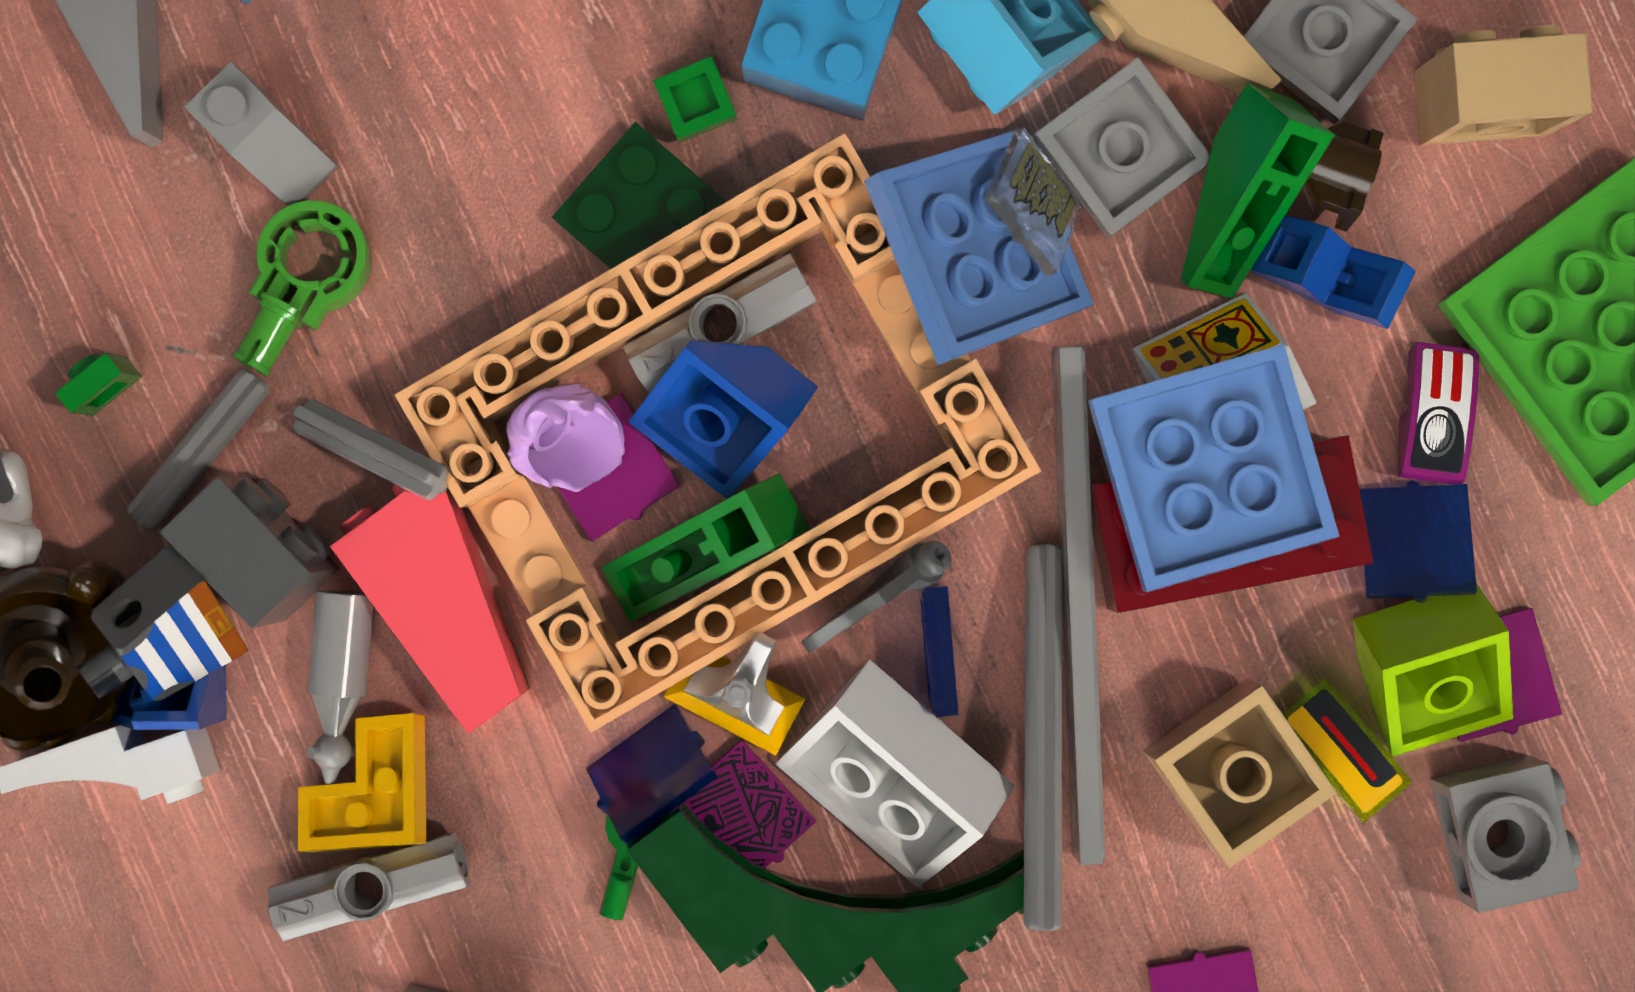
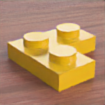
(385, 801)

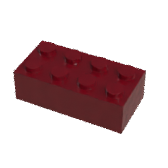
(1350, 550)

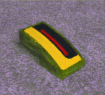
(1346, 751)

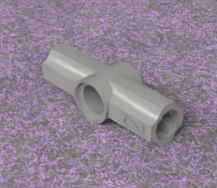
(758, 304)
(333, 896)

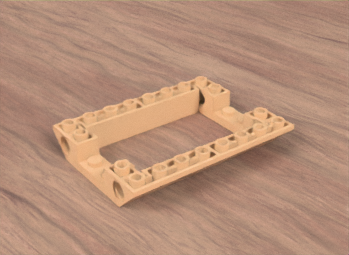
(463, 400)

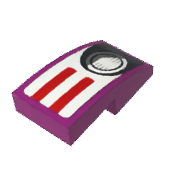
(1439, 413)

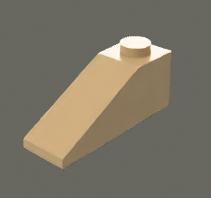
(1185, 36)

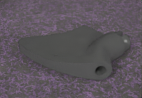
(911, 571)

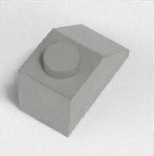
(261, 135)

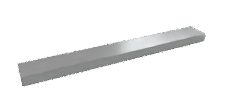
(1078, 605)

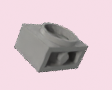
(1537, 852)

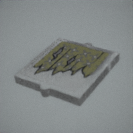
(1034, 202)

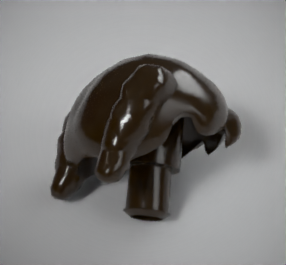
(42, 640)

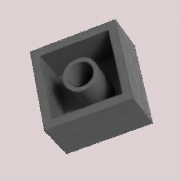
(252, 548)

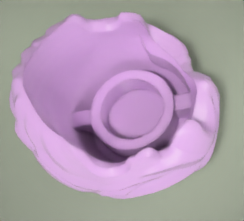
(565, 437)

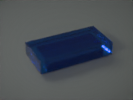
(938, 650)

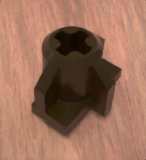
(1346, 172)

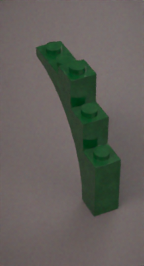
(827, 933)

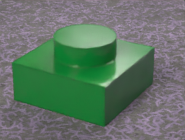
(695, 99)
(97, 382)

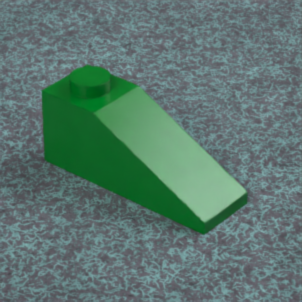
(1249, 185)
(705, 547)

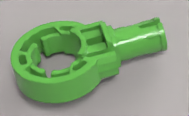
(312, 298)

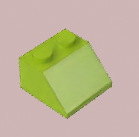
(1435, 669)

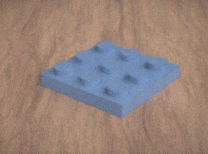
(960, 256)
(1213, 468)

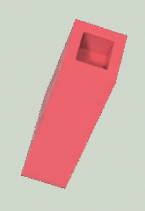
(436, 597)

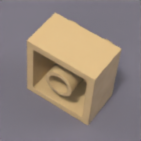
(1503, 86)
(1239, 772)

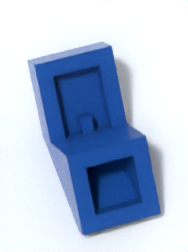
(1332, 273)

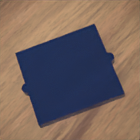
(1419, 541)
(651, 773)

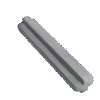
(198, 449)
(371, 449)

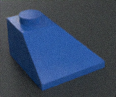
(723, 409)

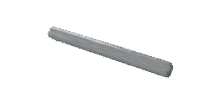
(1043, 739)

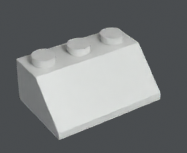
(896, 775)

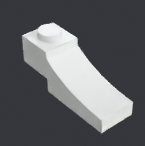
(122, 757)

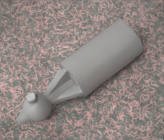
(338, 672)

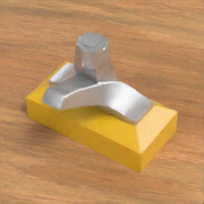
(741, 696)

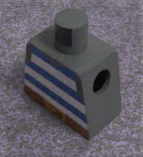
(161, 630)

